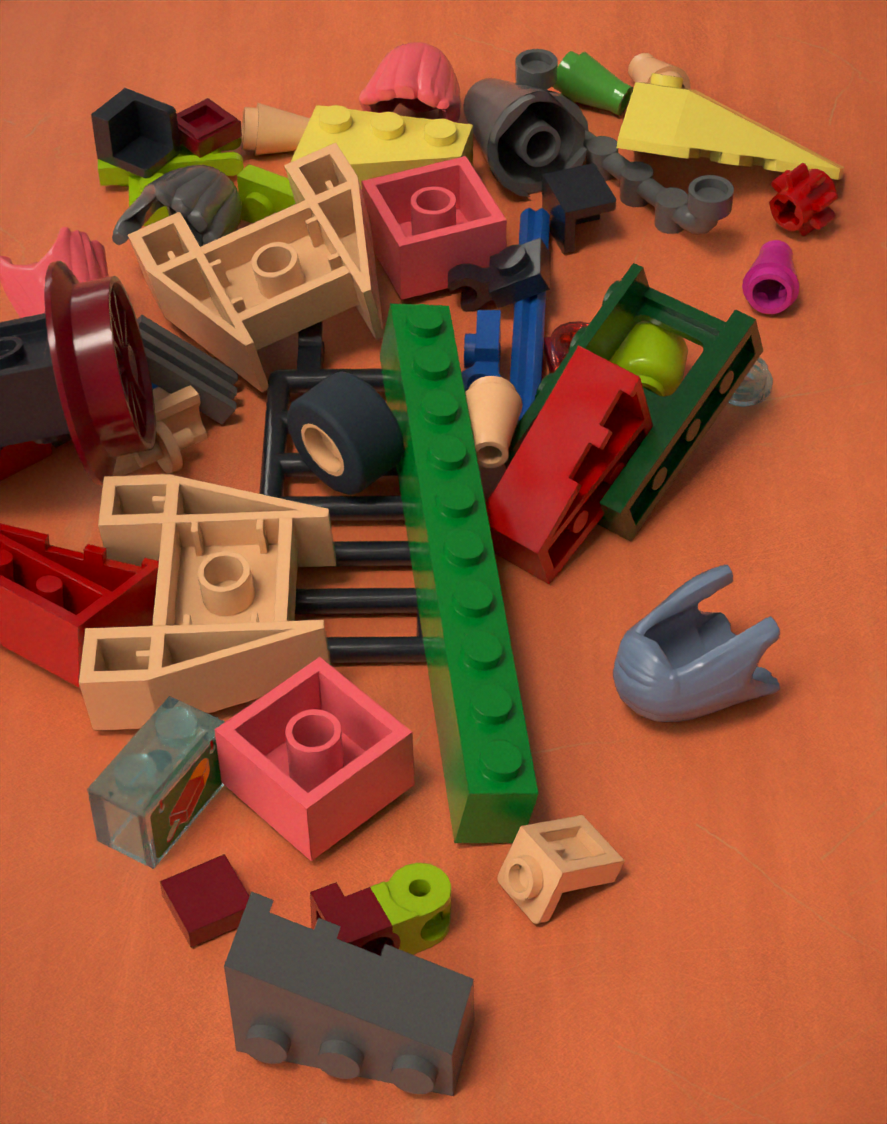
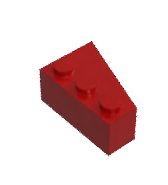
(567, 464)
(59, 592)

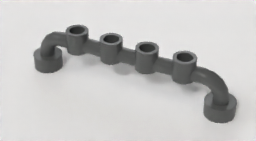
(675, 210)

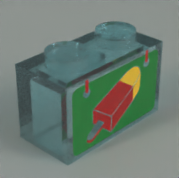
(157, 783)

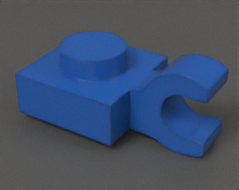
(483, 349)

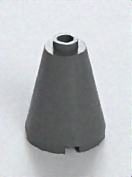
(525, 132)

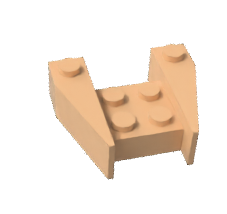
(272, 272)
(220, 599)

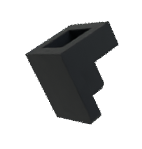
(136, 133)
(574, 198)

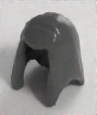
(197, 191)

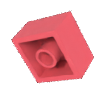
(432, 222)
(315, 757)

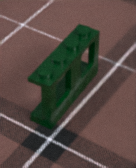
(677, 419)

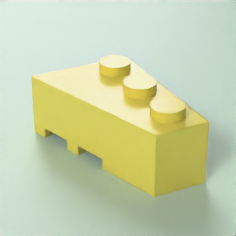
(385, 141)

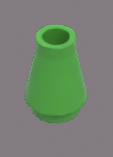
(591, 84)

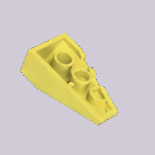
(688, 125)

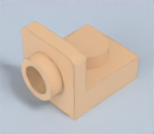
(555, 860)

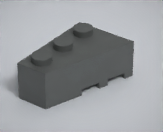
(343, 1008)

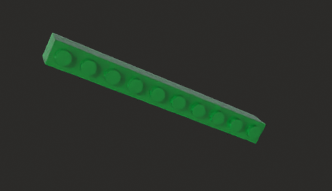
(457, 582)

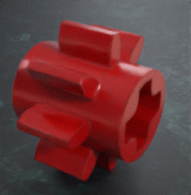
(803, 199)

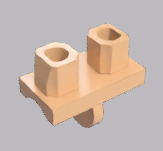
(176, 429)

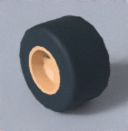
(345, 433)

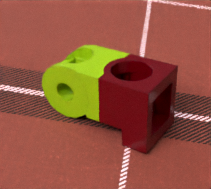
(404, 913)

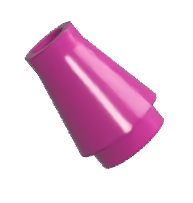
(772, 279)

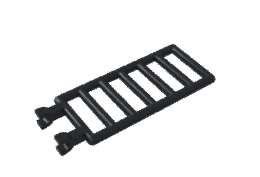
(280, 464)

